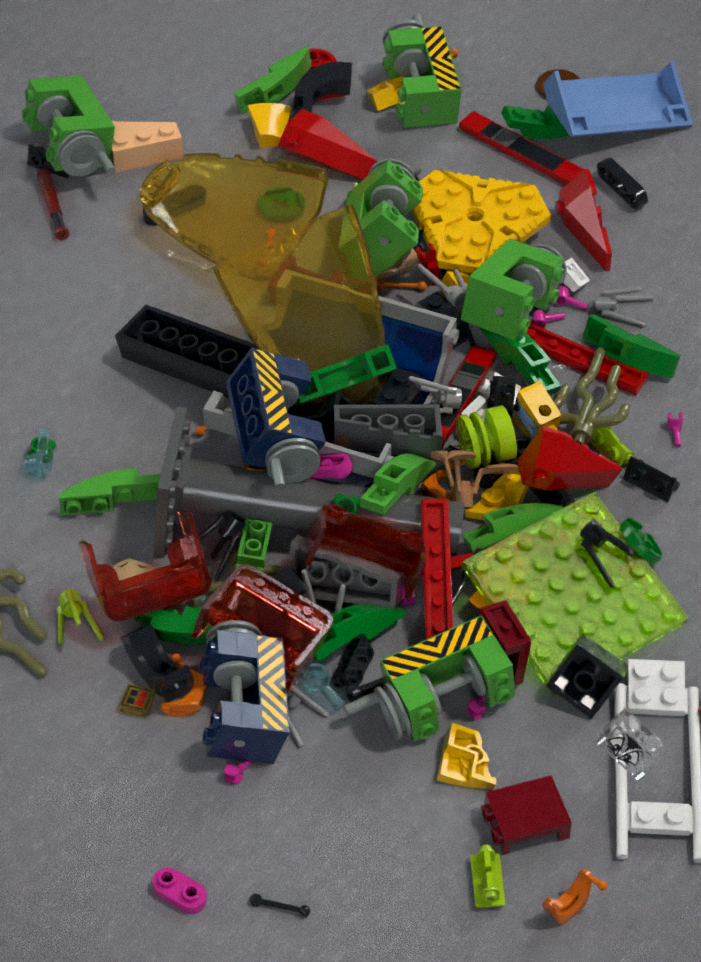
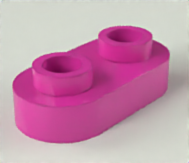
(333, 466)
(176, 890)

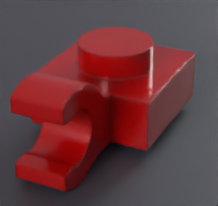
(429, 261)

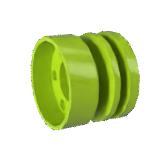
(487, 436)

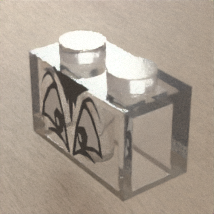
(631, 744)

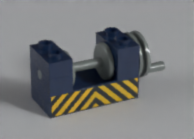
(269, 437)
(254, 671)

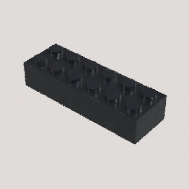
(182, 348)

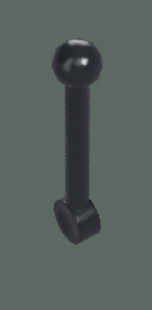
(256, 900)

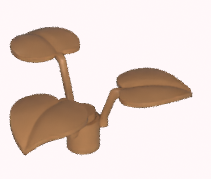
(461, 490)

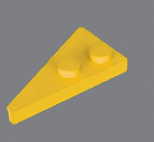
(505, 492)

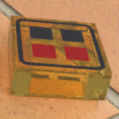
(137, 700)

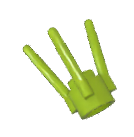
(72, 606)

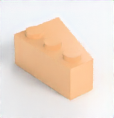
(144, 144)

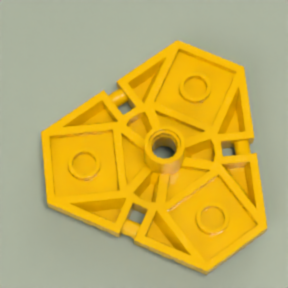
(476, 216)

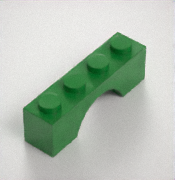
(348, 373)

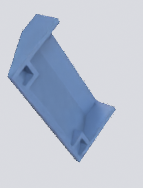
(619, 103)

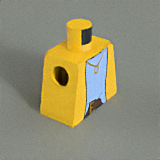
(535, 409)

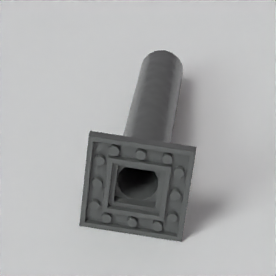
(251, 494)

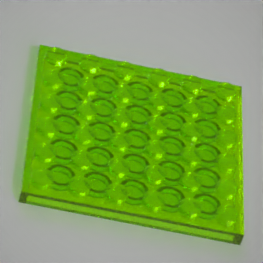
(563, 593)

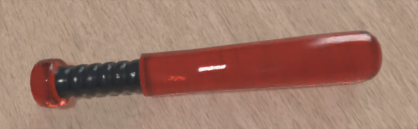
(50, 196)

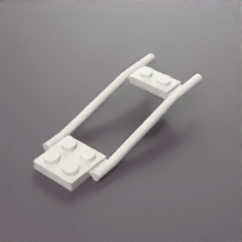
(659, 689)

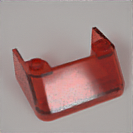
(368, 540)
(156, 589)
(275, 610)

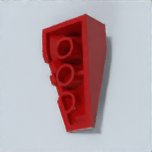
(321, 143)
(584, 218)
(561, 463)

